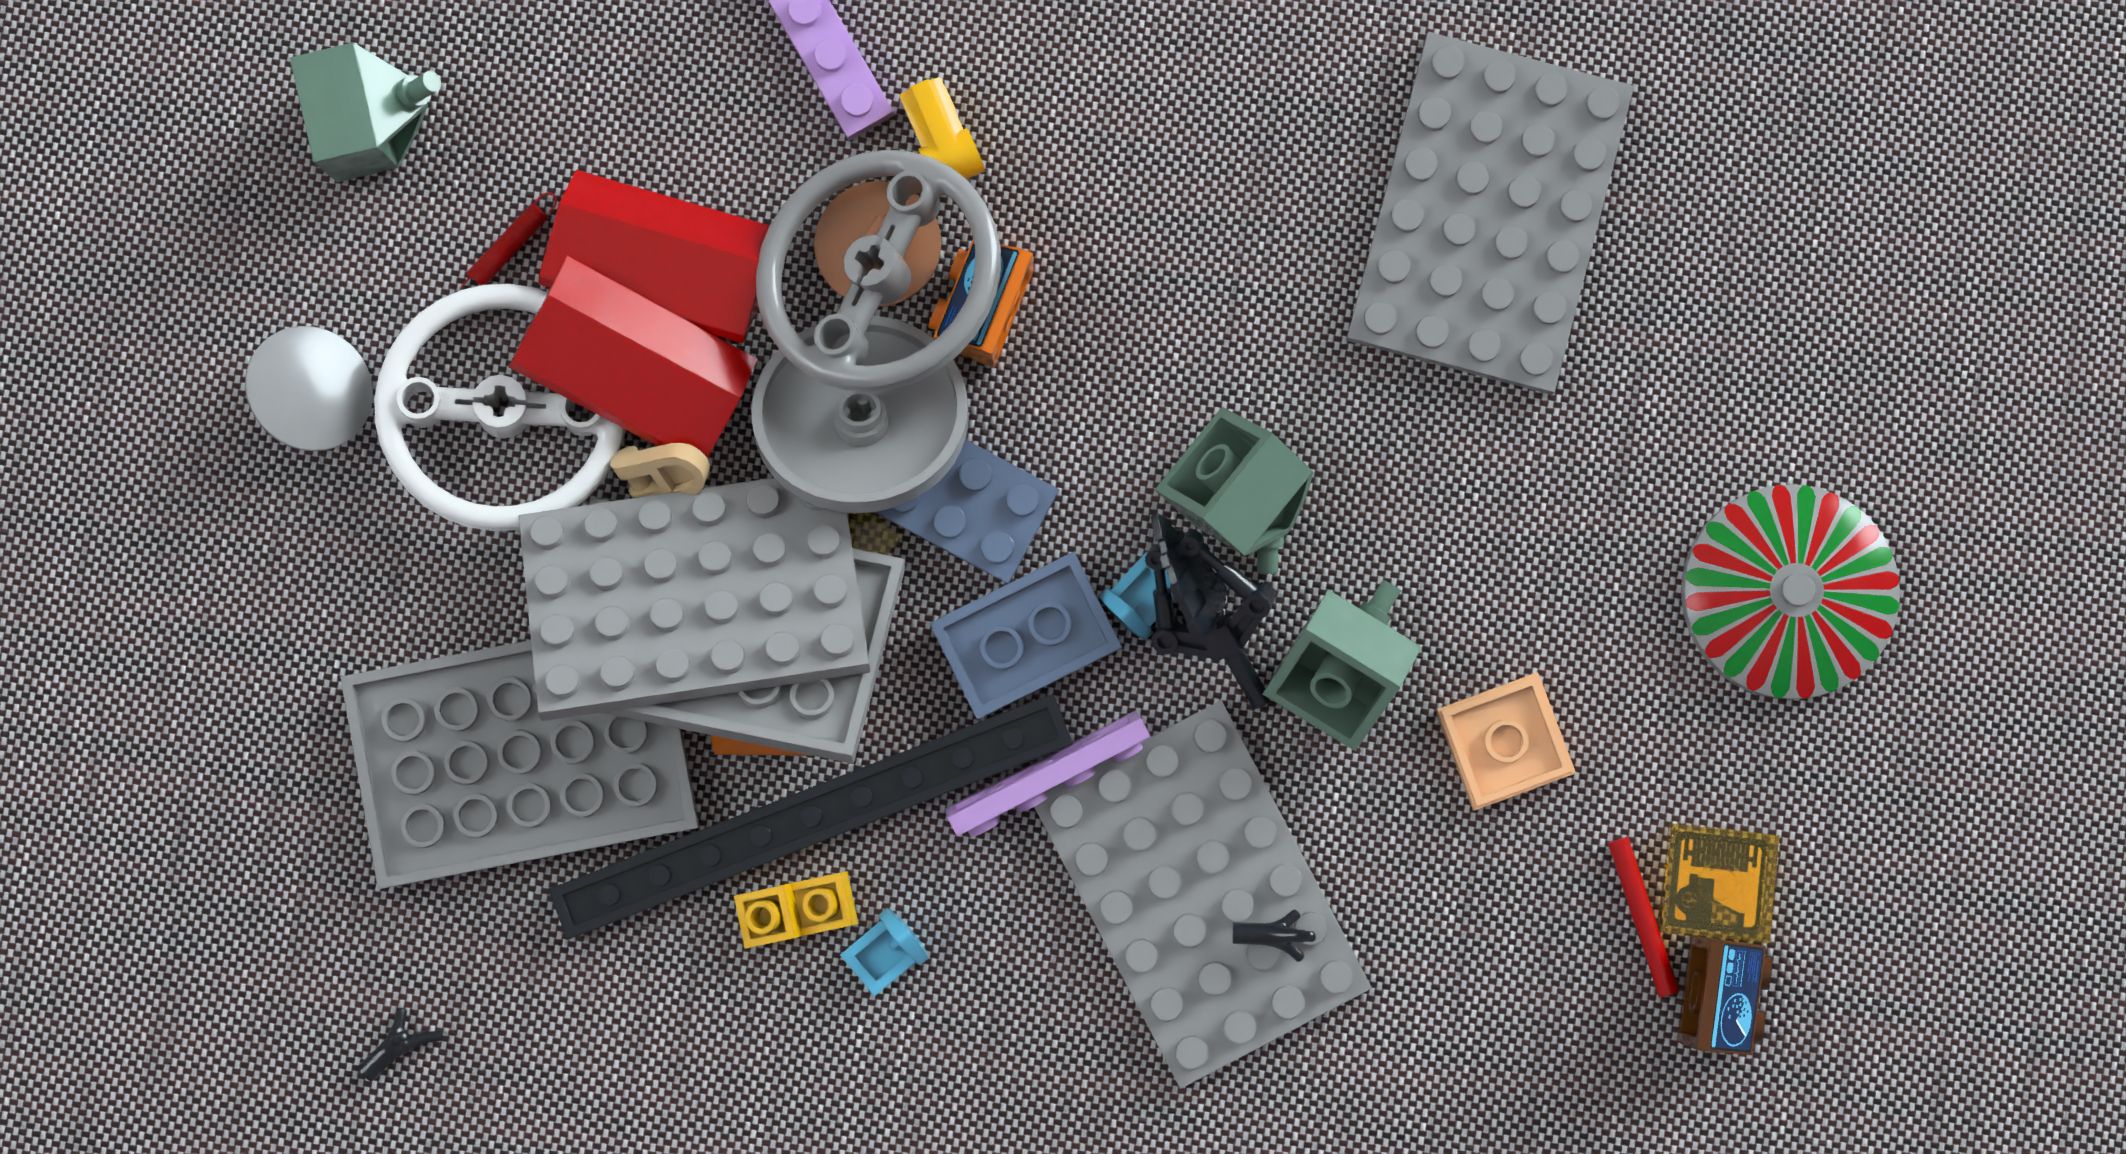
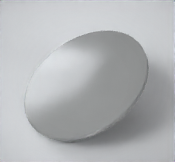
(308, 388)

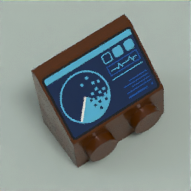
(1723, 995)

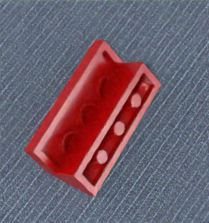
(662, 249)
(632, 360)

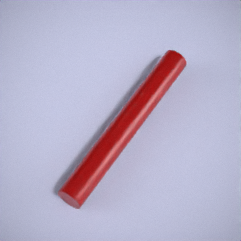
(1643, 916)

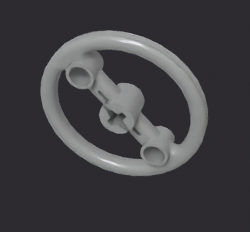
(878, 270)

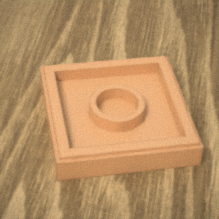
(1505, 741)

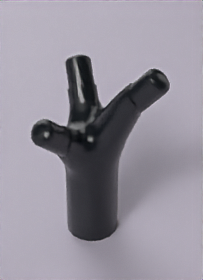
(1274, 934)
(394, 1045)

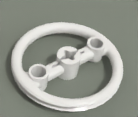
(476, 405)

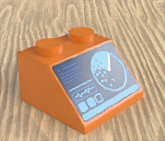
(1013, 281)

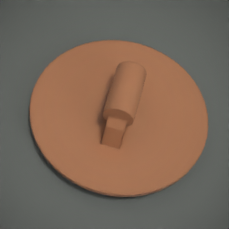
(859, 214)

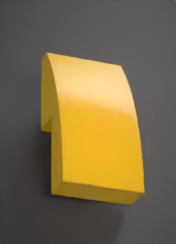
(796, 909)

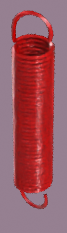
(508, 243)

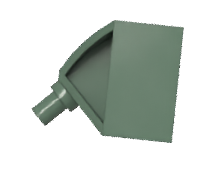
(359, 109)
(1239, 487)
(1344, 666)

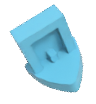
(1133, 600)
(884, 952)

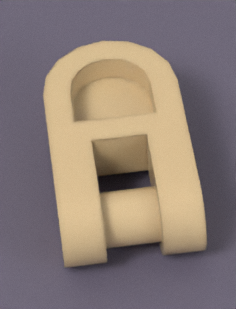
(662, 469)

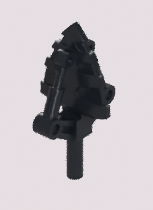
(1201, 600)

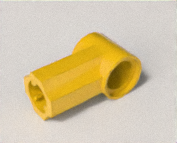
(939, 127)

